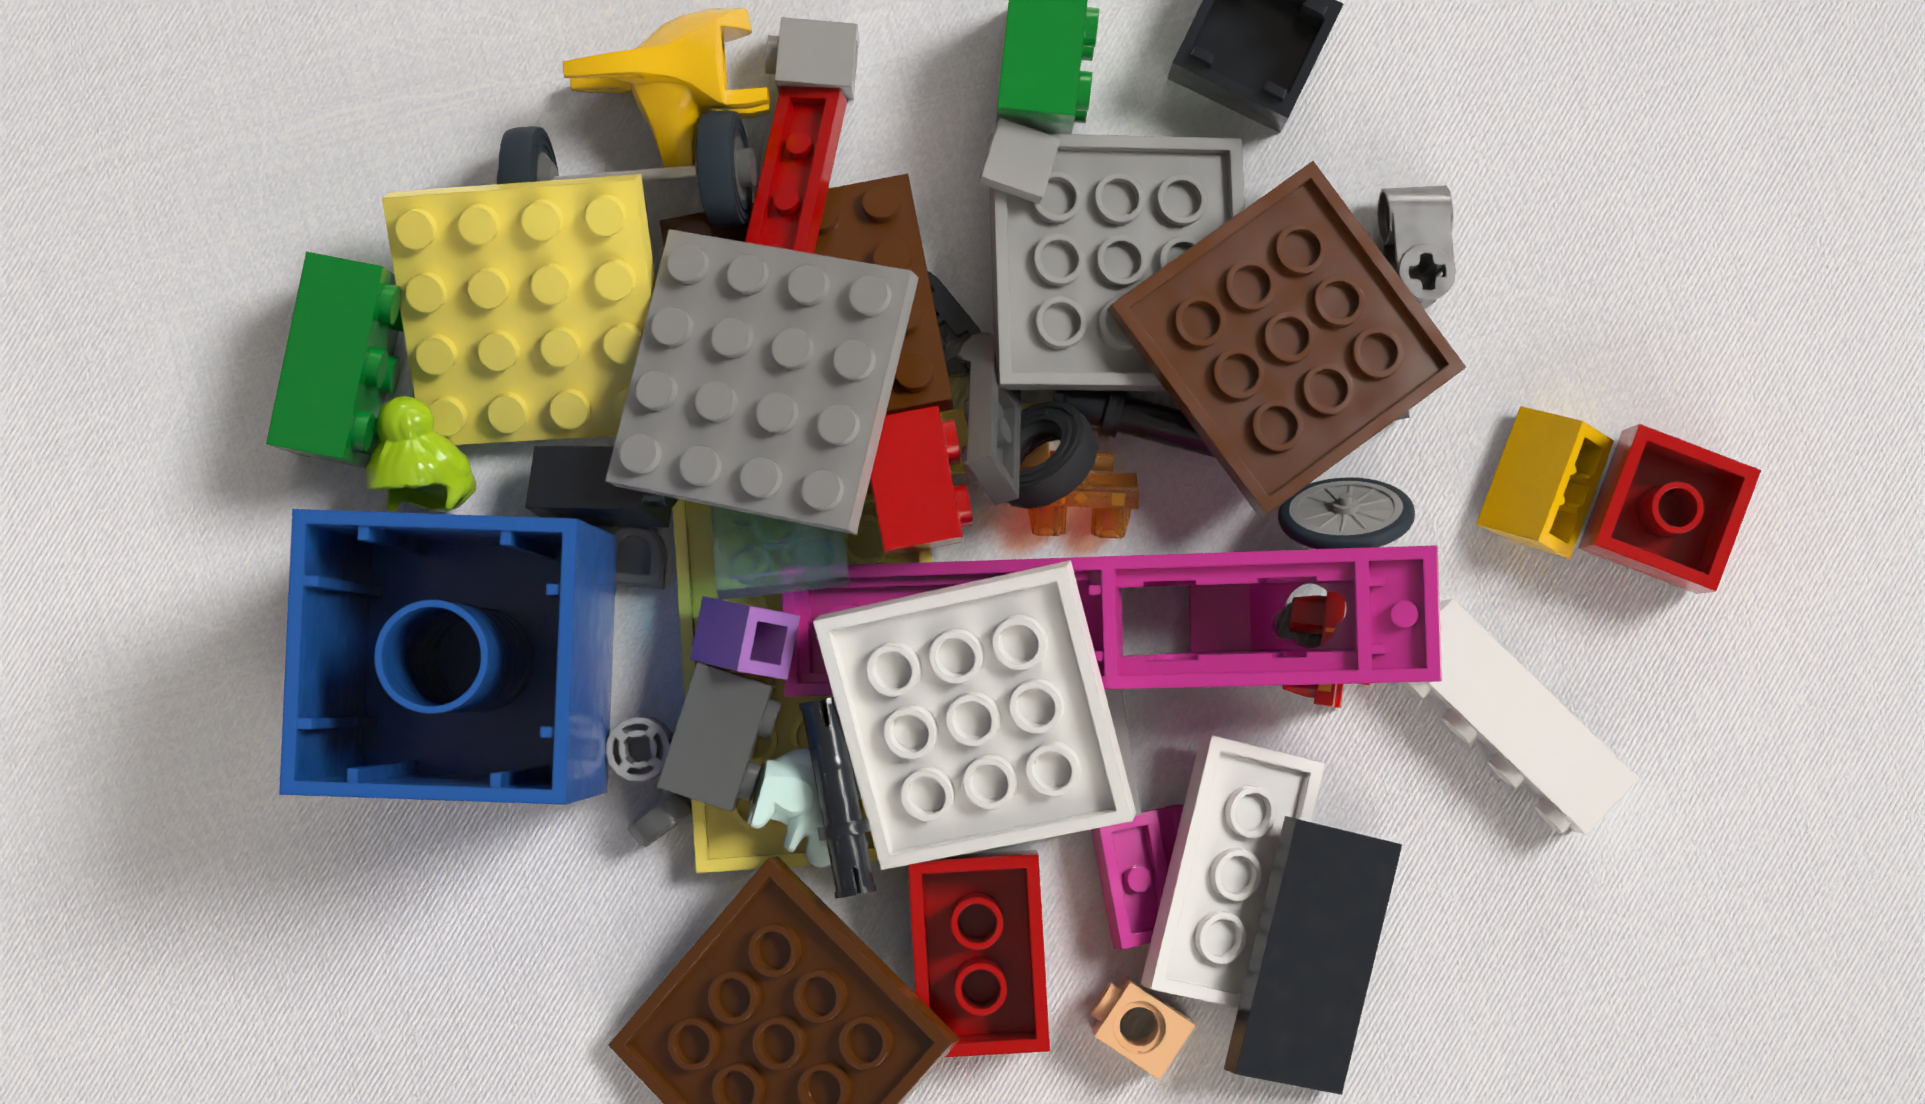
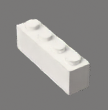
(1523, 727)

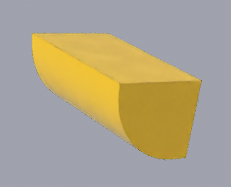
(1545, 481)

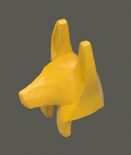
(676, 78)

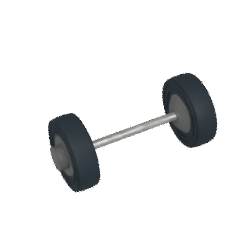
(722, 165)

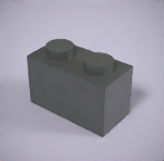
(719, 737)

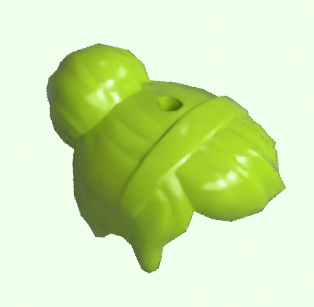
(416, 461)

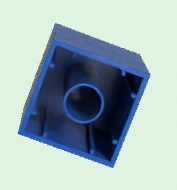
(448, 657)

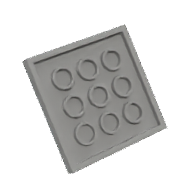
(1103, 227)
(763, 380)

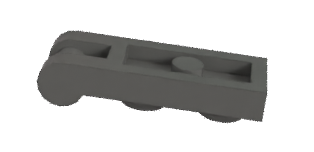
(992, 423)

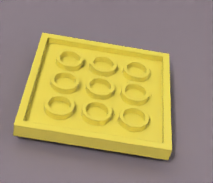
(523, 304)

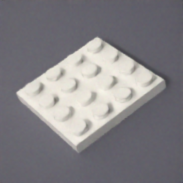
(975, 716)

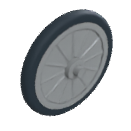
(1346, 514)

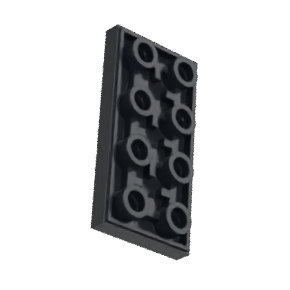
(1312, 956)

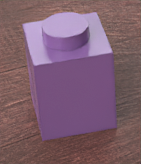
(745, 638)

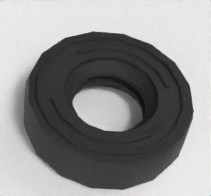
(1067, 465)

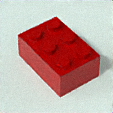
(982, 950)

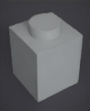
(814, 54)

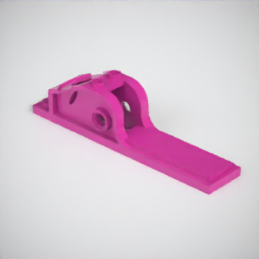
(1233, 605)

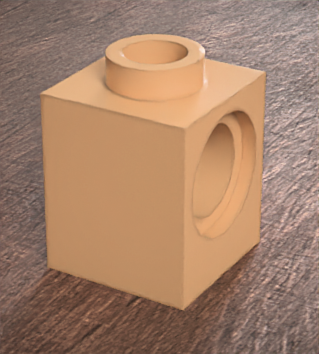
(1156, 1050)

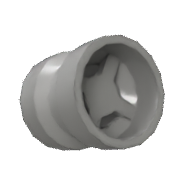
(648, 748)

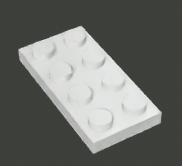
(1224, 866)

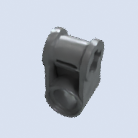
(1418, 232)

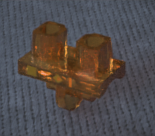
(1108, 495)

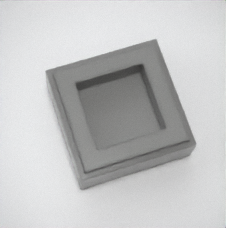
(1019, 160)

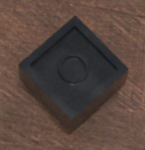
(1254, 54)

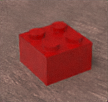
(915, 485)
(1669, 509)

